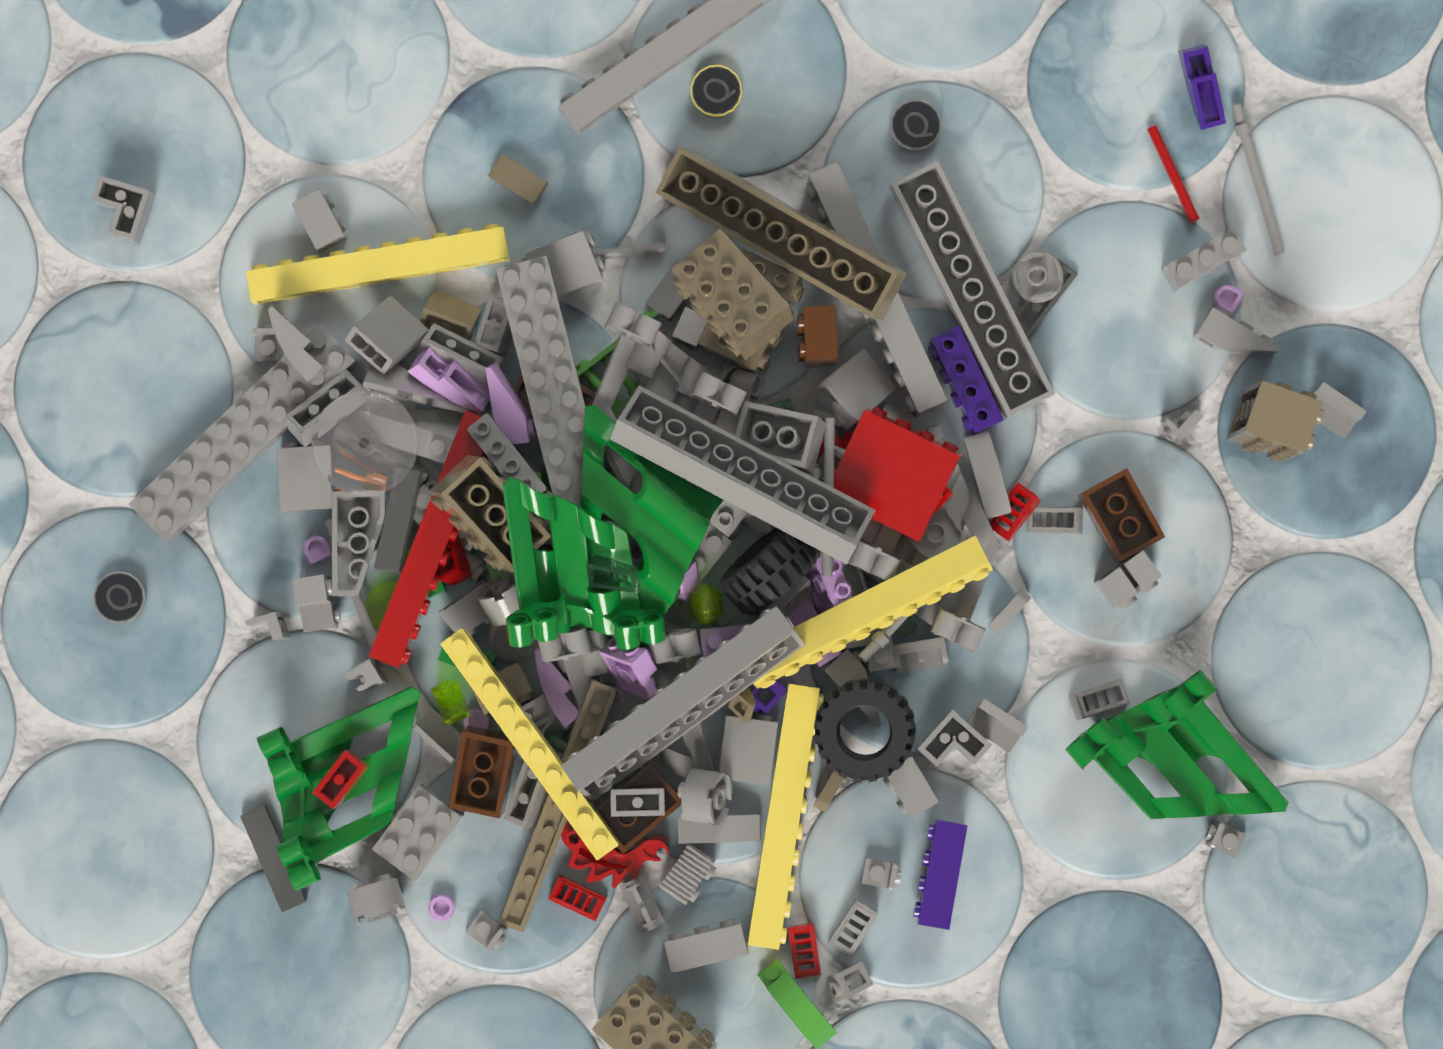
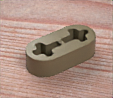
(828, 791)

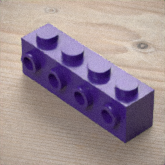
(965, 380)
(941, 874)

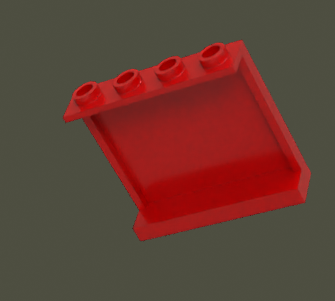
(896, 471)

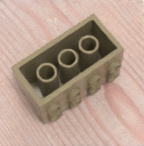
(791, 290)
(731, 295)
(1276, 420)
(477, 507)
(650, 1020)

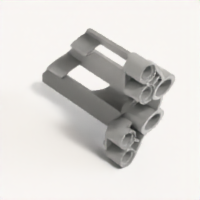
(663, 371)
(893, 554)
(582, 660)

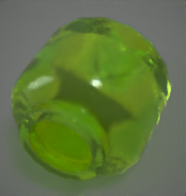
(705, 604)

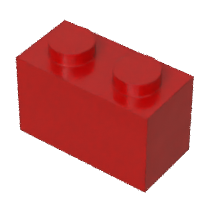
(341, 779)

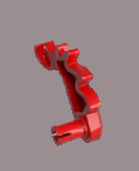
(614, 861)

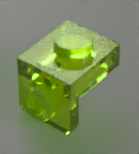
(451, 701)

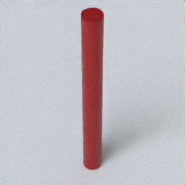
(1173, 174)

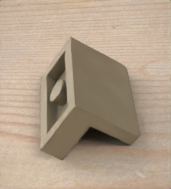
(450, 314)

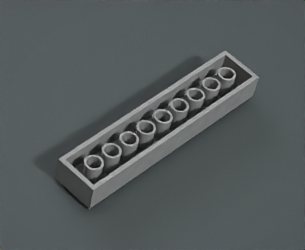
(971, 289)
(895, 332)
(547, 370)
(235, 440)
(742, 474)
(682, 704)

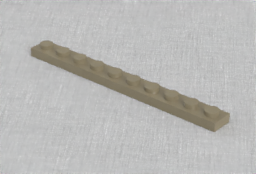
(551, 819)

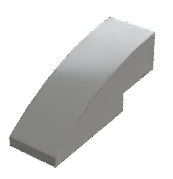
(295, 347)
(987, 475)
(734, 829)

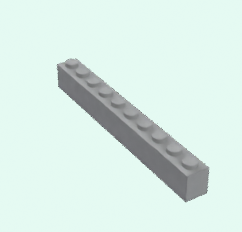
(653, 60)

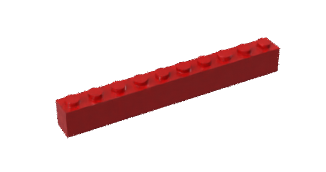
(422, 564)

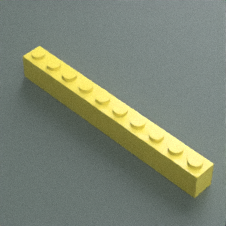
(377, 265)
(883, 604)
(529, 742)
(783, 817)

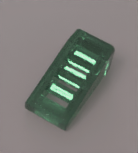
(600, 580)

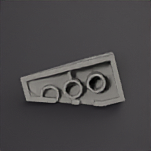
(404, 386)
(435, 432)
(354, 537)

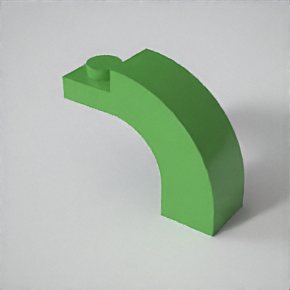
(796, 1004)

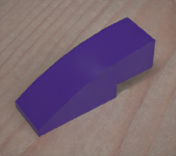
(1202, 86)

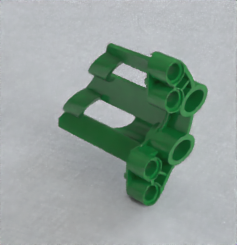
(663, 517)
(555, 584)
(1172, 735)
(304, 762)

